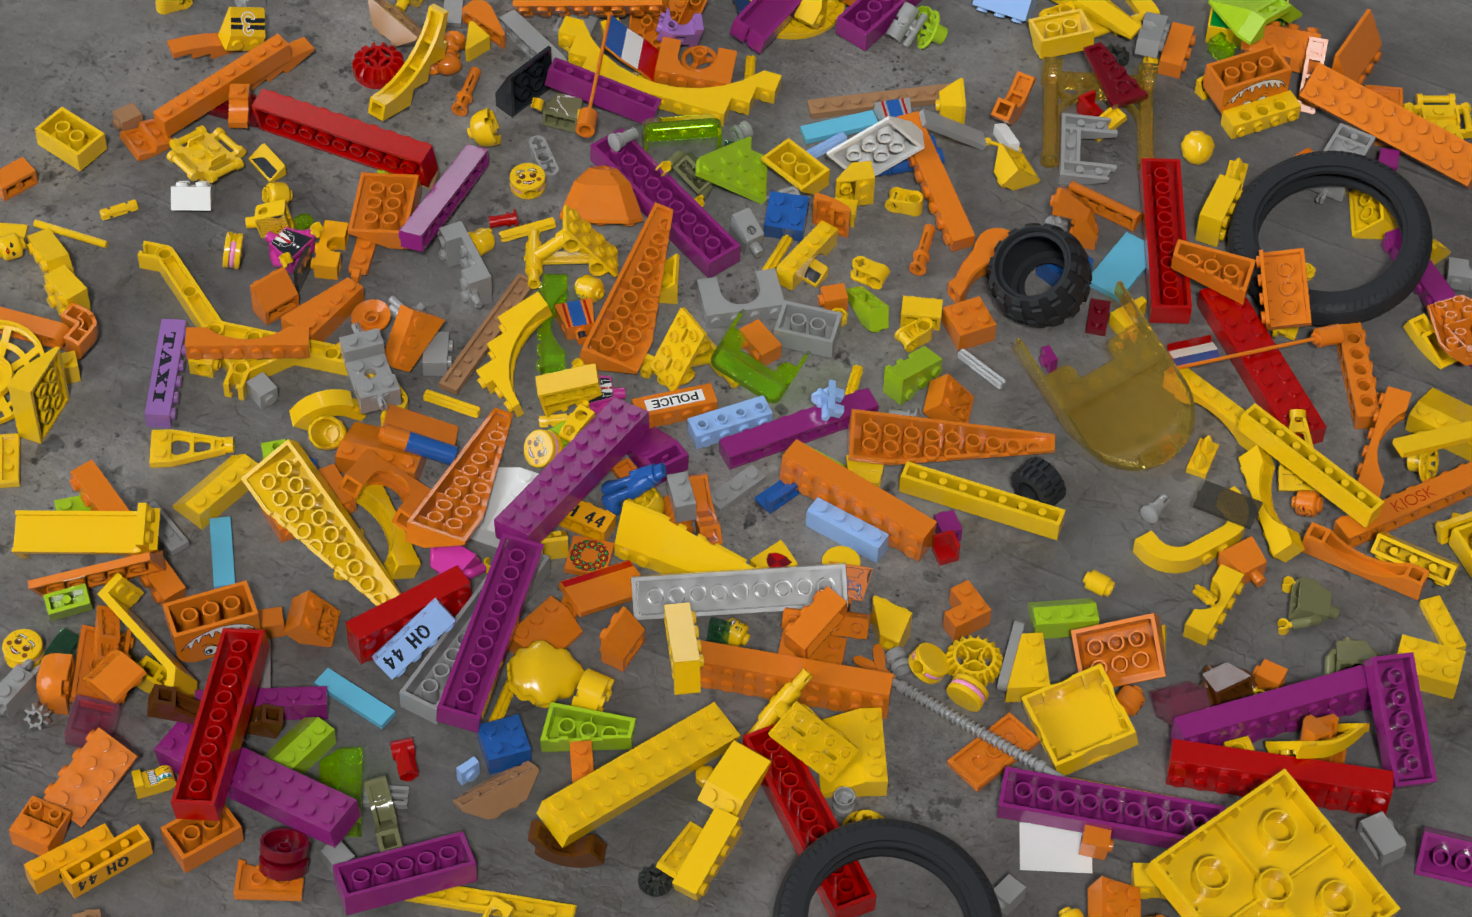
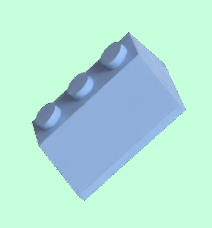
(1017, 9)

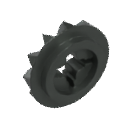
(1123, 55)
(654, 888)

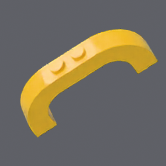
(1189, 557)

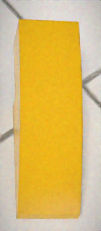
(1424, 337)

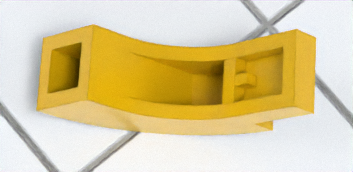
(326, 402)

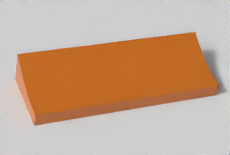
(100, 573)

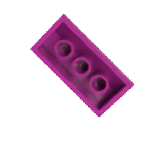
(1445, 856)

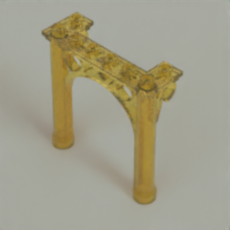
(1056, 80)

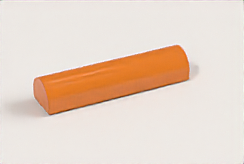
(1108, 207)

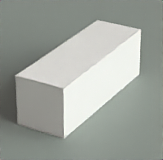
(1004, 135)

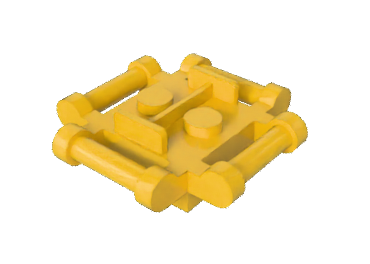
(1443, 115)
(204, 156)

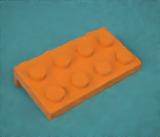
(1289, 40)
(1284, 289)
(853, 625)
(85, 660)
(90, 776)

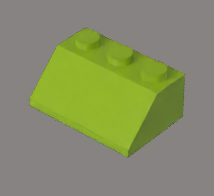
(1059, 617)
(303, 745)

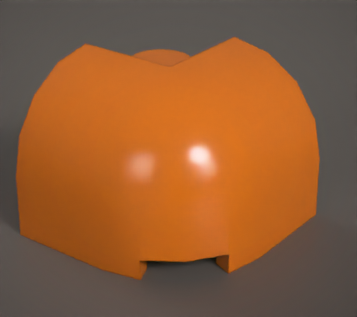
(83, 329)
(54, 682)
(1322, 729)

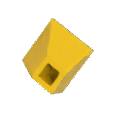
(890, 623)

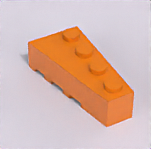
(1214, 268)

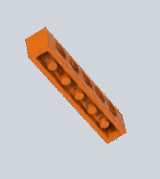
(1358, 376)

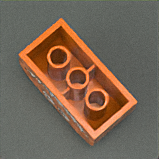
(1247, 77)
(198, 619)

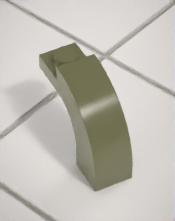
(383, 813)

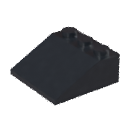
(524, 84)

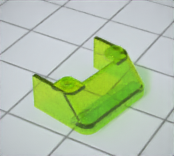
(681, 128)
(749, 372)

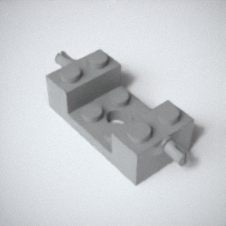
(1347, 140)
(457, 249)
(364, 355)

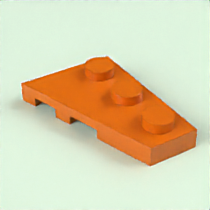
(253, 885)

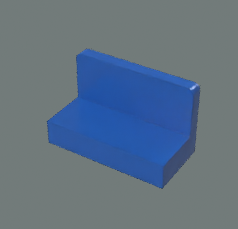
(777, 496)

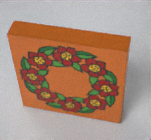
(588, 555)

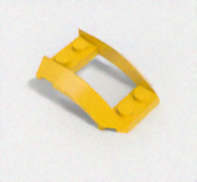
(1346, 736)

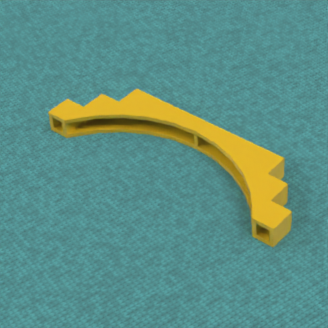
(678, 100)

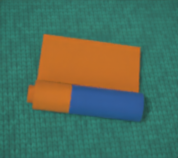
(419, 434)

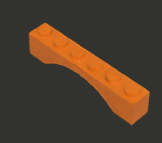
(207, 344)
(1392, 411)
(1400, 577)

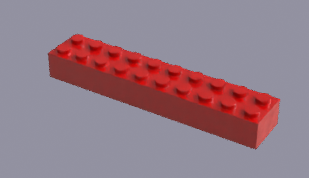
(344, 136)
(1162, 227)
(1263, 373)
(220, 725)
(1242, 770)
(805, 819)

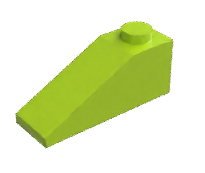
(869, 309)

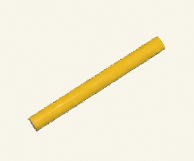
(71, 234)

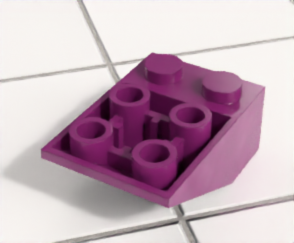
(658, 448)

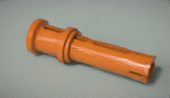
(472, 77)
(921, 255)

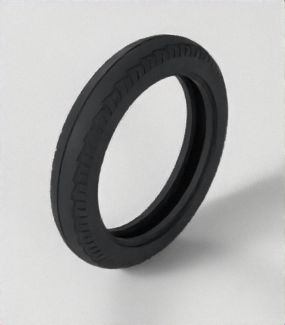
(1353, 172)
(887, 839)

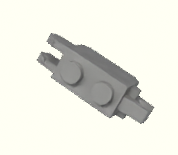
(17, 688)

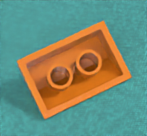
(549, 623)

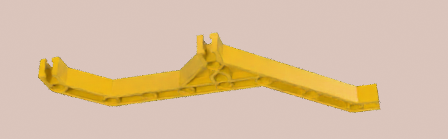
(322, 355)

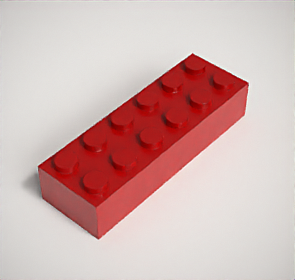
(378, 625)

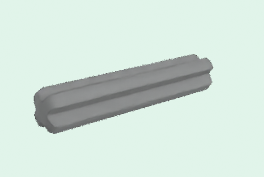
(981, 368)

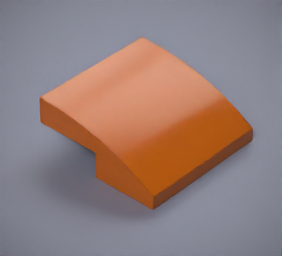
(145, 140)
(831, 212)

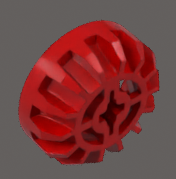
(378, 72)

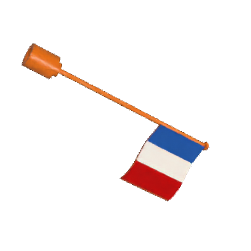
(629, 49)
(1203, 351)

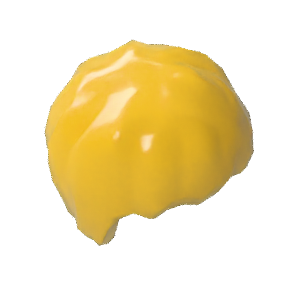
(1197, 147)
(326, 432)

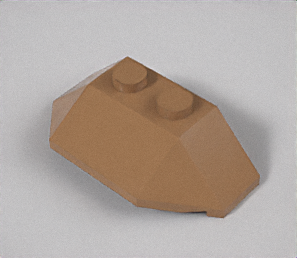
(393, 23)
(499, 792)

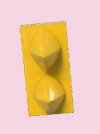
(1237, 170)
(1202, 457)
(1444, 528)

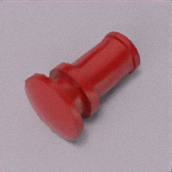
(504, 220)

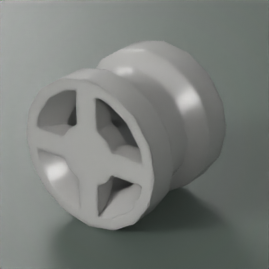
(741, 131)

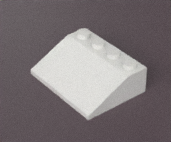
(882, 144)
(506, 487)

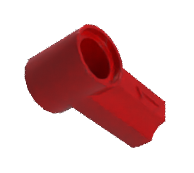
(404, 755)

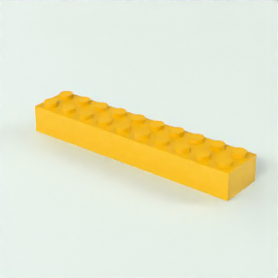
(637, 774)

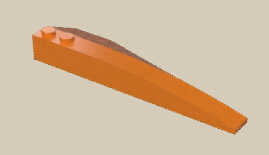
(629, 313)
(903, 438)
(462, 493)

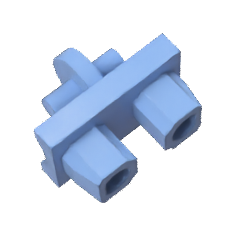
(826, 400)

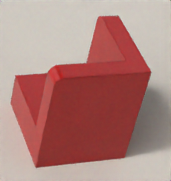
(1087, 104)
(946, 547)

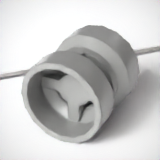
(897, 659)
(844, 801)

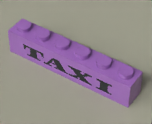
(166, 374)

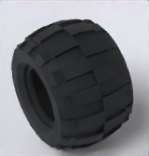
(1023, 252)

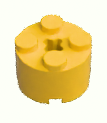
(593, 691)

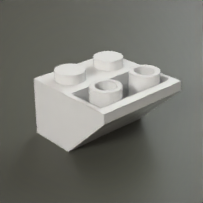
(192, 197)

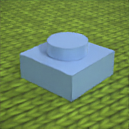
(468, 771)

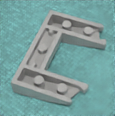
(1072, 130)

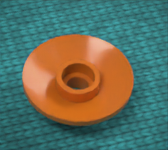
(371, 310)

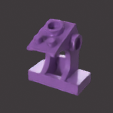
(688, 33)

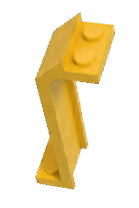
(86, 532)
(120, 596)

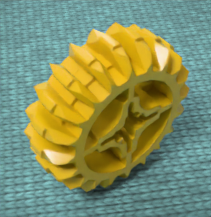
(973, 653)

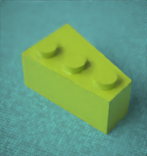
(911, 374)

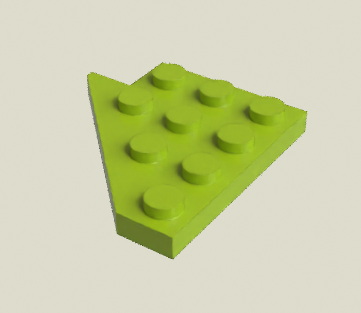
(736, 170)

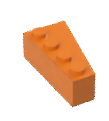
(326, 310)

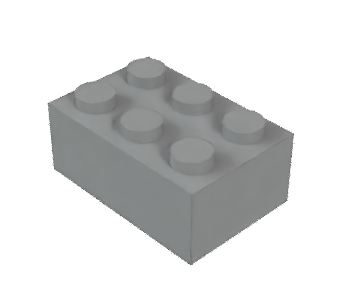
(808, 328)

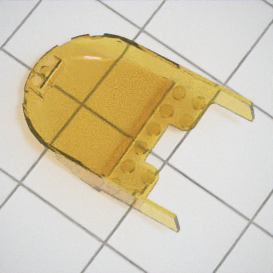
(1129, 410)

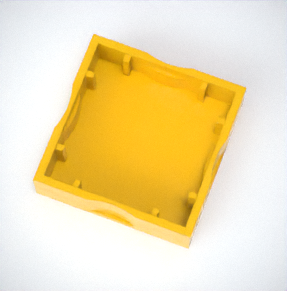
(1079, 720)

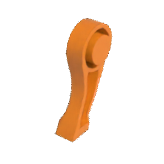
(975, 264)

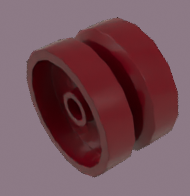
(284, 854)

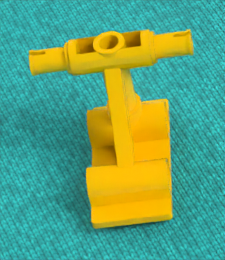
(580, 244)
(681, 350)
(804, 732)

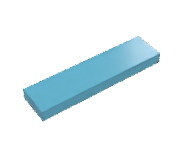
(848, 124)
(222, 551)
(356, 698)

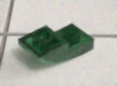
(719, 631)
(64, 642)

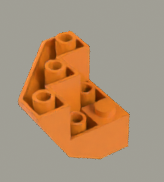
(604, 197)
(1069, 205)

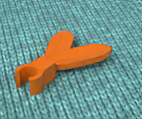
(878, 663)

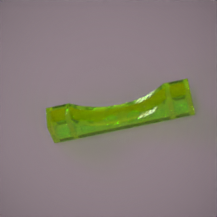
(552, 355)

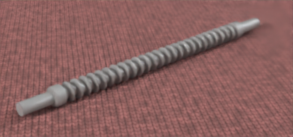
(1040, 766)

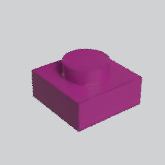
(1048, 359)

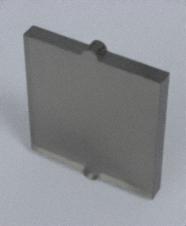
(302, 269)

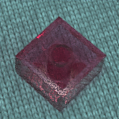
(1179, 700)
(89, 715)

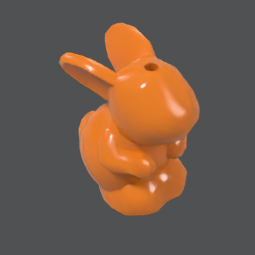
(451, 63)

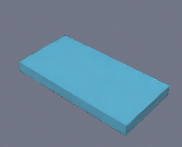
(1122, 263)

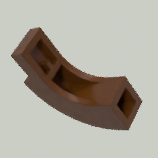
(582, 853)

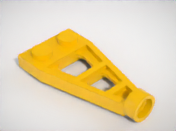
(163, 441)
(1286, 479)

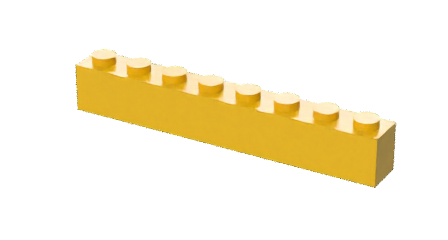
(1310, 465)
(982, 500)

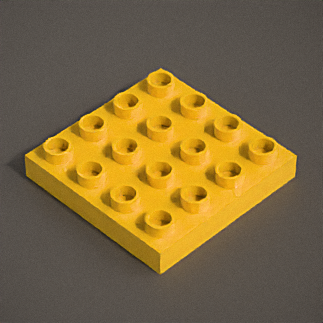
(1269, 860)

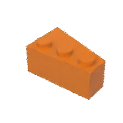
(410, 336)

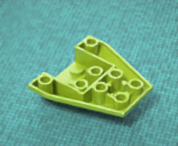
(1249, 17)

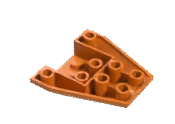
(680, 11)
(1453, 326)

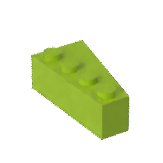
(574, 723)

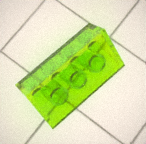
(345, 773)

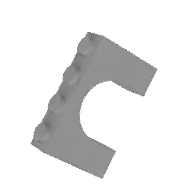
(720, 312)

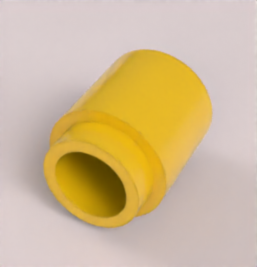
(1098, 583)

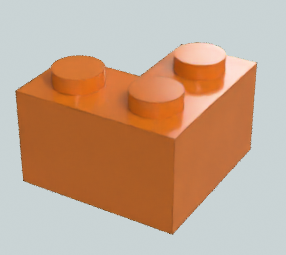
(967, 613)

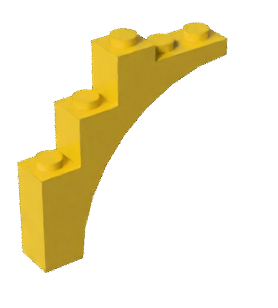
(415, 71)
(516, 328)

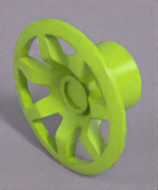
(934, 31)

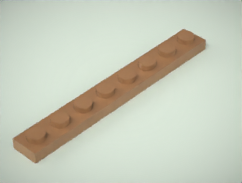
(865, 102)
(477, 346)

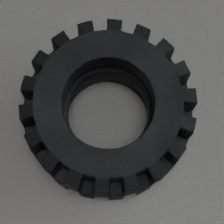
(1039, 482)

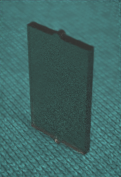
(1227, 504)

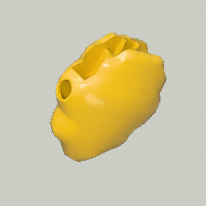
(543, 674)

